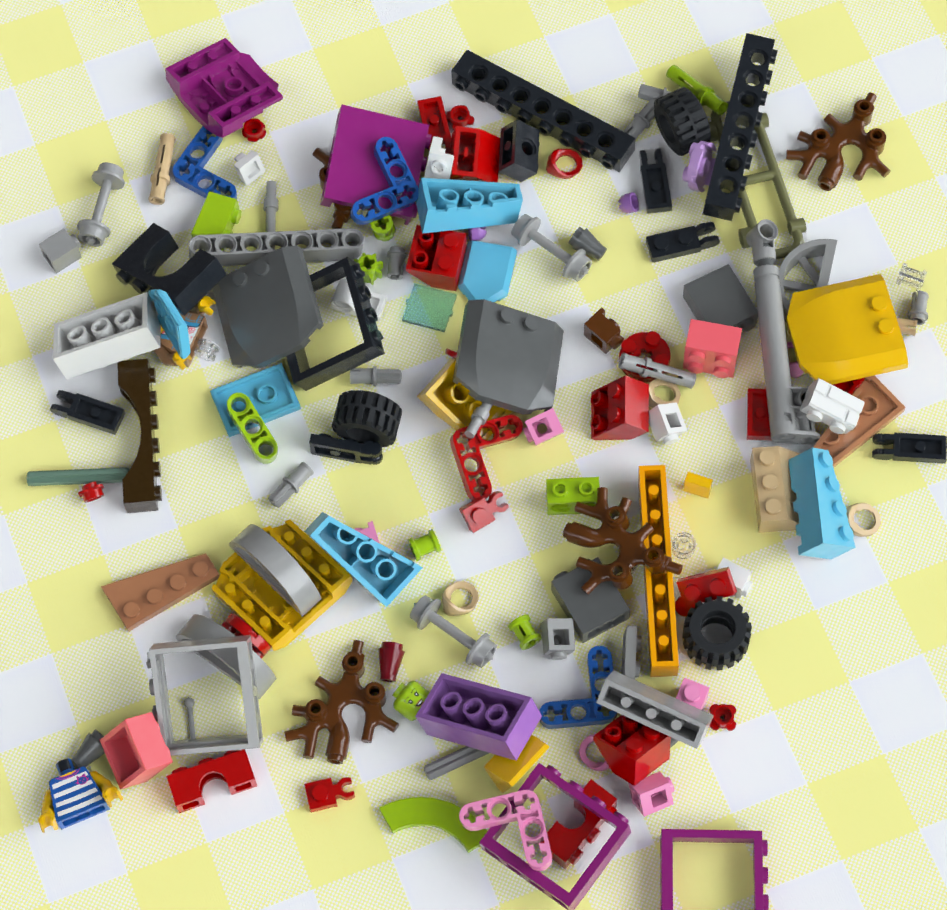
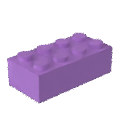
(479, 716)

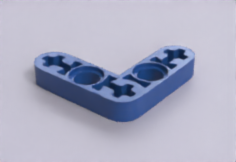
(196, 166)
(396, 185)
(592, 715)

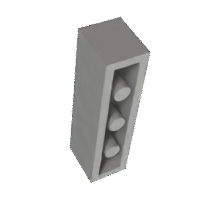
(654, 709)

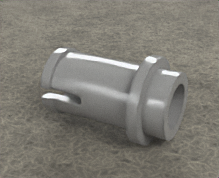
(396, 260)
(919, 307)

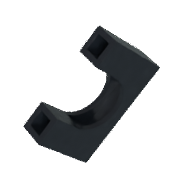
(185, 286)

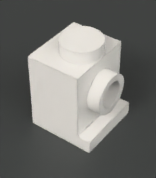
(666, 423)
(740, 577)

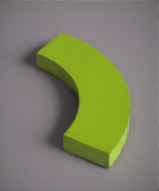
(434, 813)

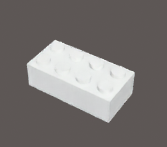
(106, 336)

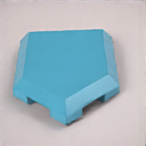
(487, 271)
(171, 321)

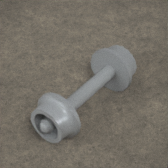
(527, 229)
(92, 231)
(426, 611)

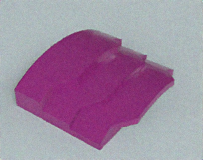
(222, 87)

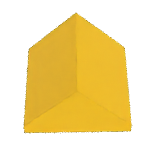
(507, 772)

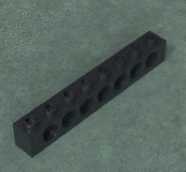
(755, 50)
(536, 99)

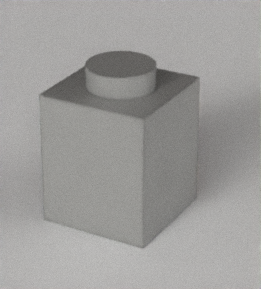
(61, 250)

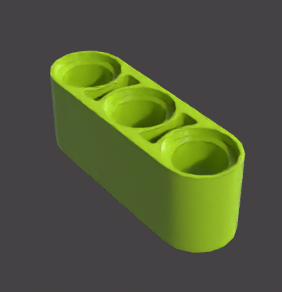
(248, 416)

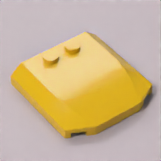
(846, 331)
(262, 606)

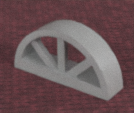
(799, 255)
(276, 568)
(227, 658)

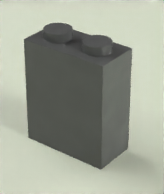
(721, 300)
(592, 612)

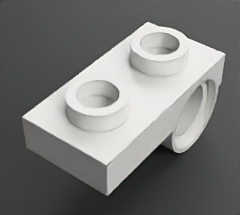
(343, 301)

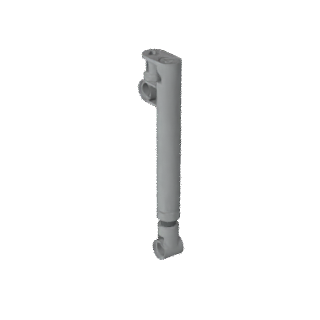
(783, 399)

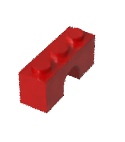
(188, 783)
(568, 843)

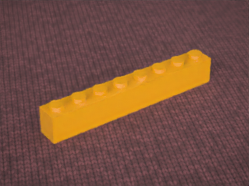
(658, 587)

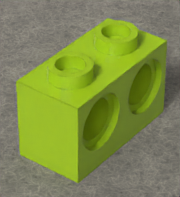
(565, 492)

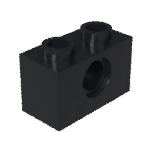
(519, 151)

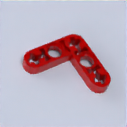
(478, 443)

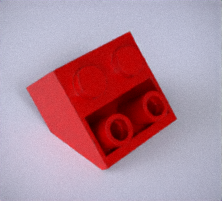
(474, 155)
(437, 258)
(620, 410)
(632, 748)

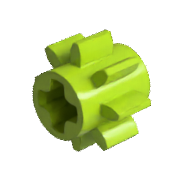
(374, 270)

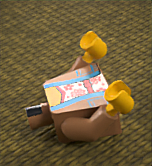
(196, 326)

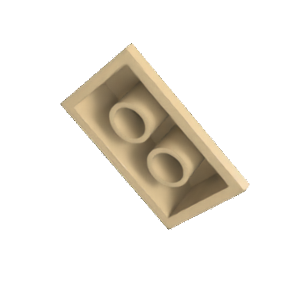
(773, 489)

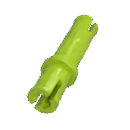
(704, 94)

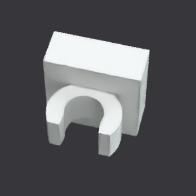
(248, 167)

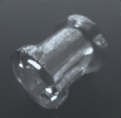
(911, 277)

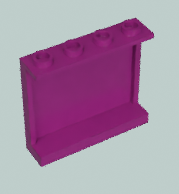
(352, 164)

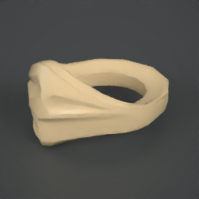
(654, 400)
(857, 531)
(451, 609)

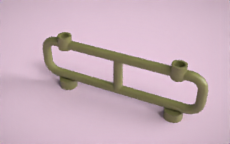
(795, 226)

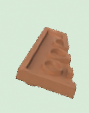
(878, 411)
(155, 591)

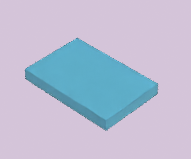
(267, 390)

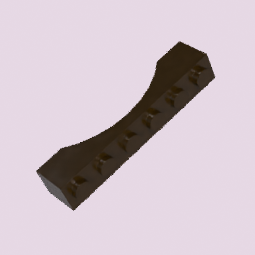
(140, 482)

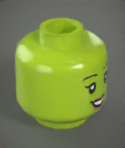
(409, 699)

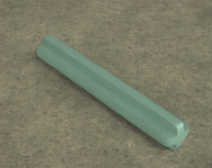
(76, 476)

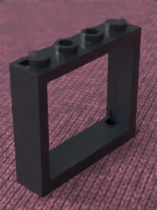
(308, 377)

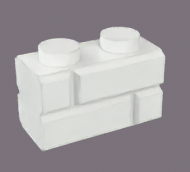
(831, 406)

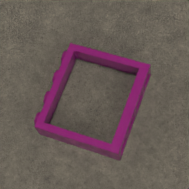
(760, 849)
(571, 899)

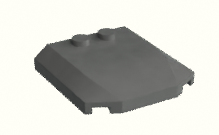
(267, 308)
(508, 357)

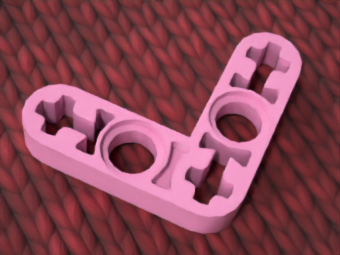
(523, 817)

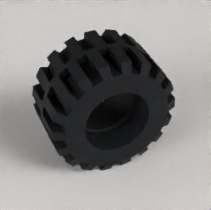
(681, 120)
(367, 417)
(716, 612)

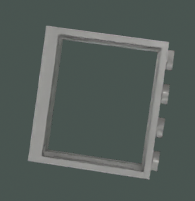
(161, 710)

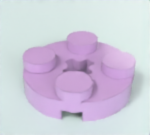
(700, 165)

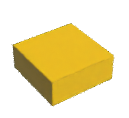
(698, 485)

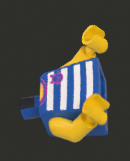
(75, 796)

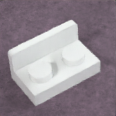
(439, 163)

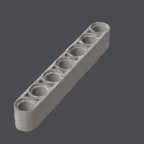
(265, 240)

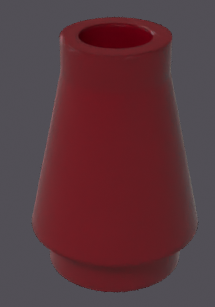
(390, 660)

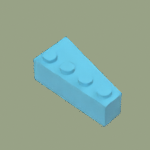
(466, 204)
(820, 507)
(369, 562)

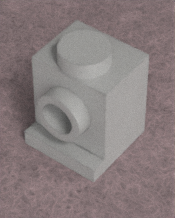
(562, 630)

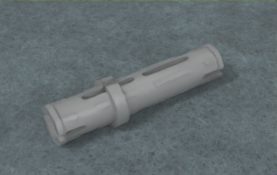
(629, 363)

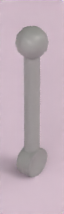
(189, 703)

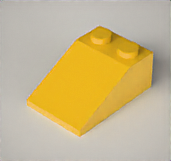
(453, 402)

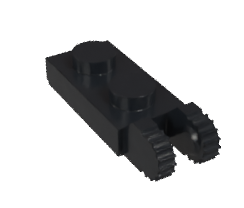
(655, 183)
(681, 242)
(89, 411)
(911, 447)
(346, 449)

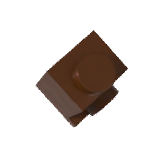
(603, 332)

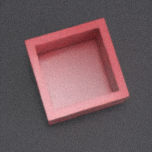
(712, 348)
(136, 750)

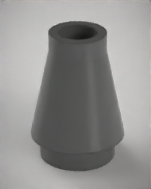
(585, 240)
(89, 750)

